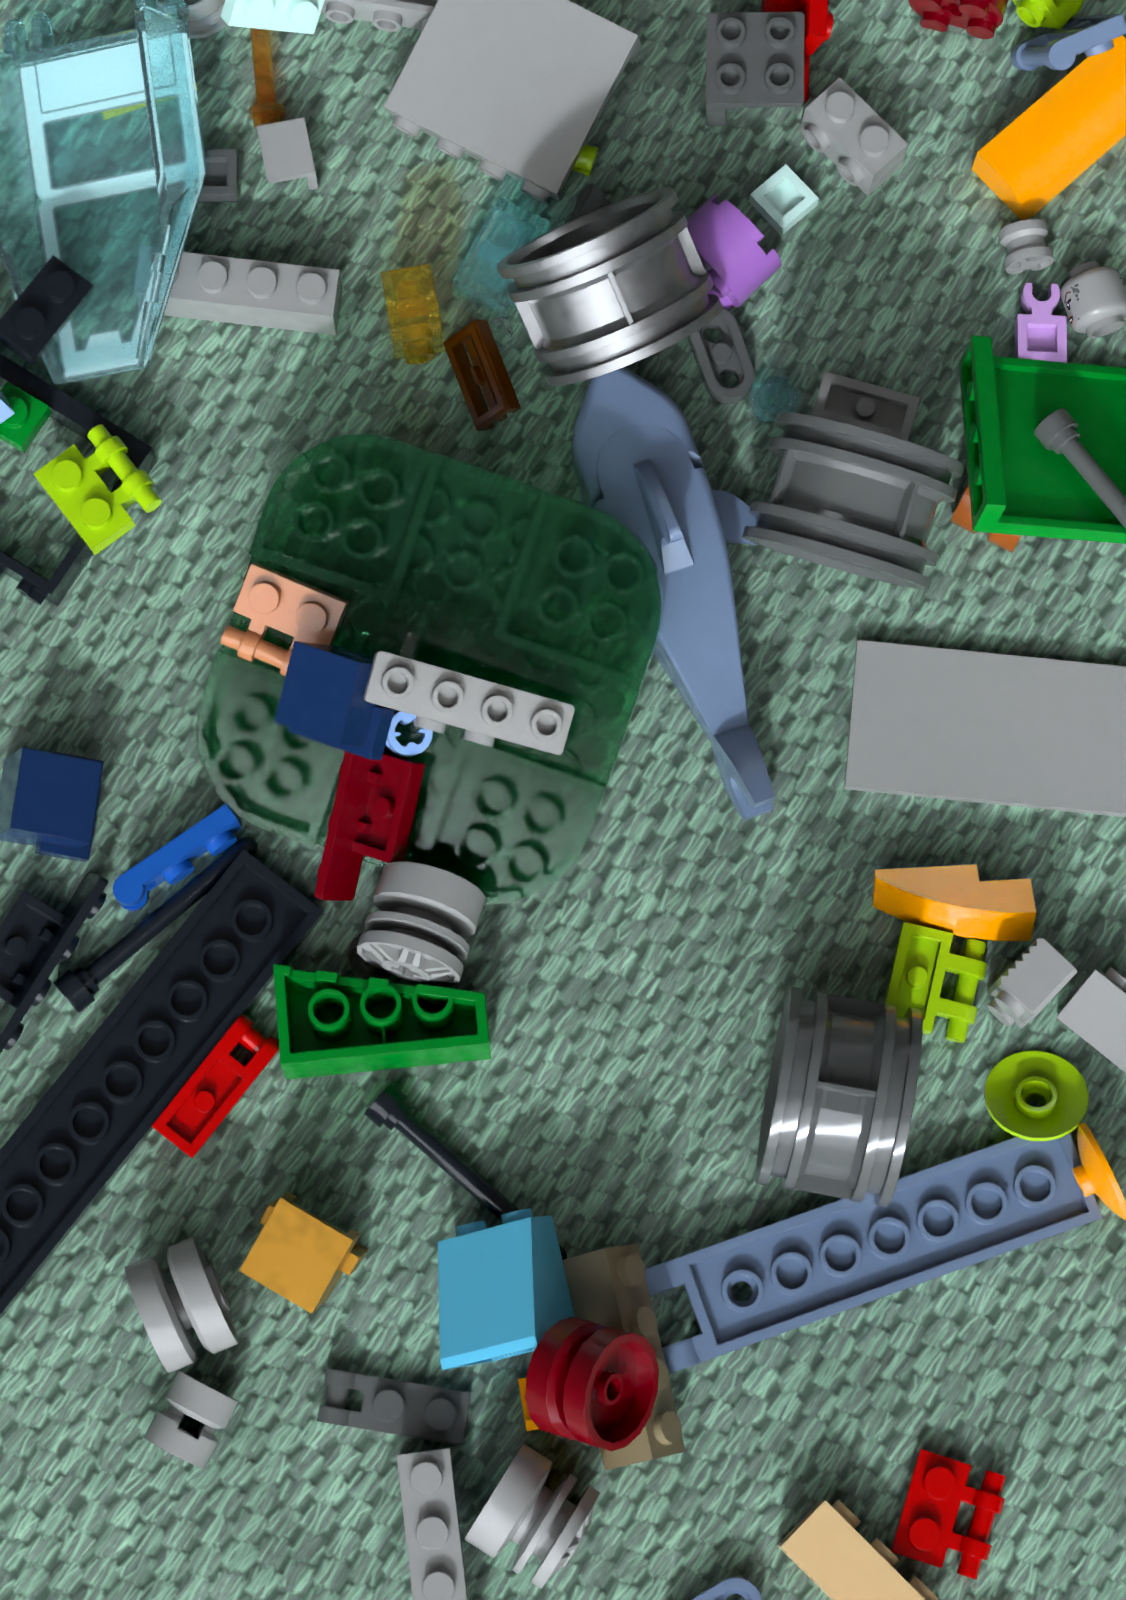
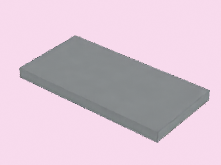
(988, 728)

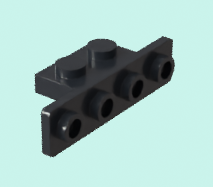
(33, 944)

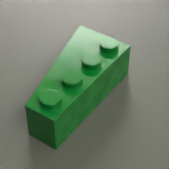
(373, 1025)

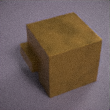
(301, 1254)

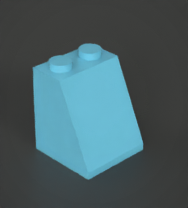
(499, 1289)

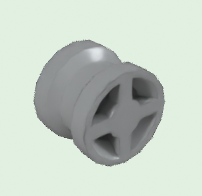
(1025, 246)

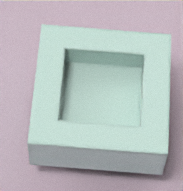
(783, 199)

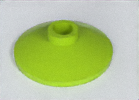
(1039, 1078)

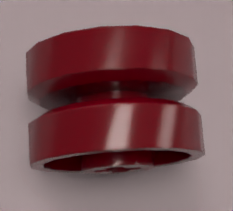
(592, 1383)

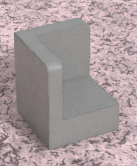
(287, 151)

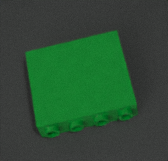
(1011, 475)

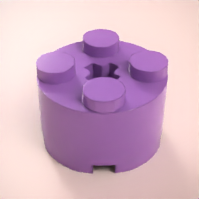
(730, 251)

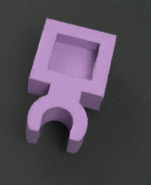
(1039, 332)

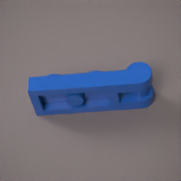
(175, 859)

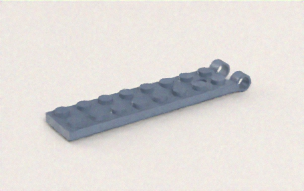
(868, 1251)

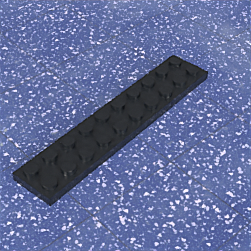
(141, 1061)

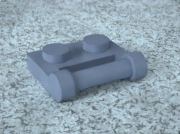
(1060, 46)

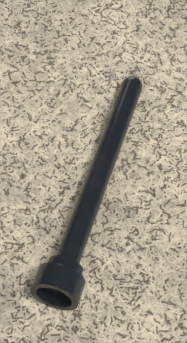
(82, 984)
(393, 1112)

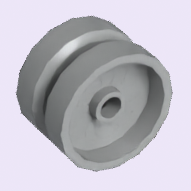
(175, 1307)

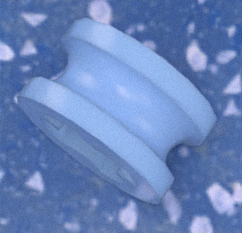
(411, 748)

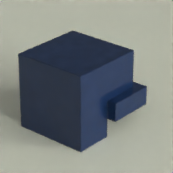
(326, 700)
(50, 802)

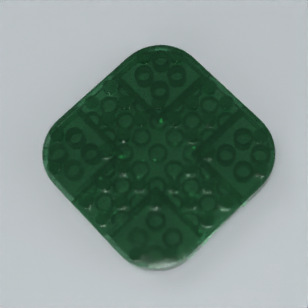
(497, 590)

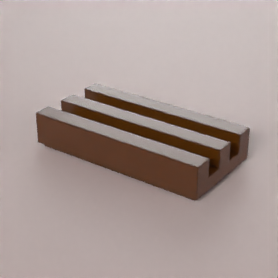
(486, 370)

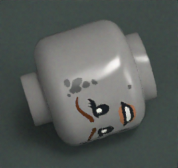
(1094, 299)

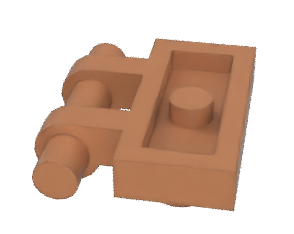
(287, 606)

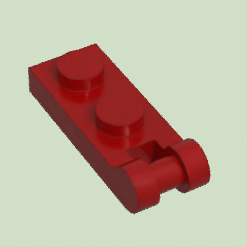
(215, 1087)

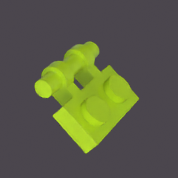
(85, 498)
(919, 974)

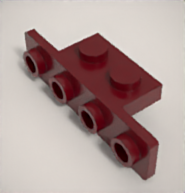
(368, 818)

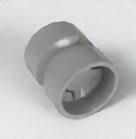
(201, 1403)

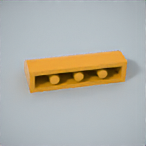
(1058, 134)

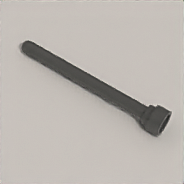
(1060, 434)

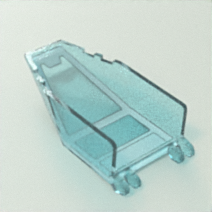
(102, 175)

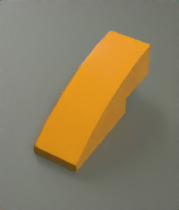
(957, 901)

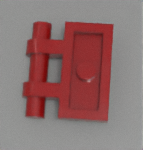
(932, 1509)

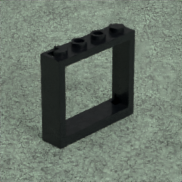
(80, 421)

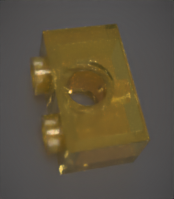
(412, 313)

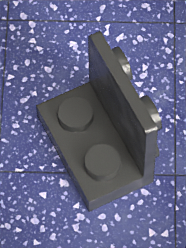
(753, 62)

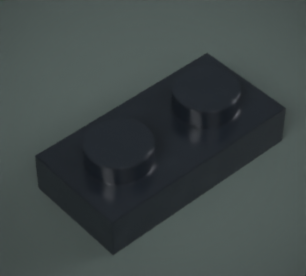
(43, 309)

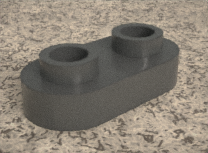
(723, 357)

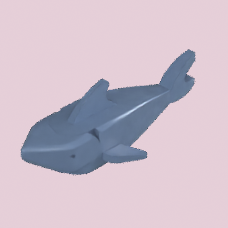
(645, 469)

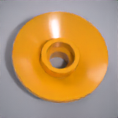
(1095, 1173)

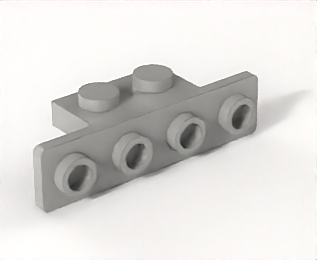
(469, 703)

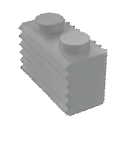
(1029, 984)

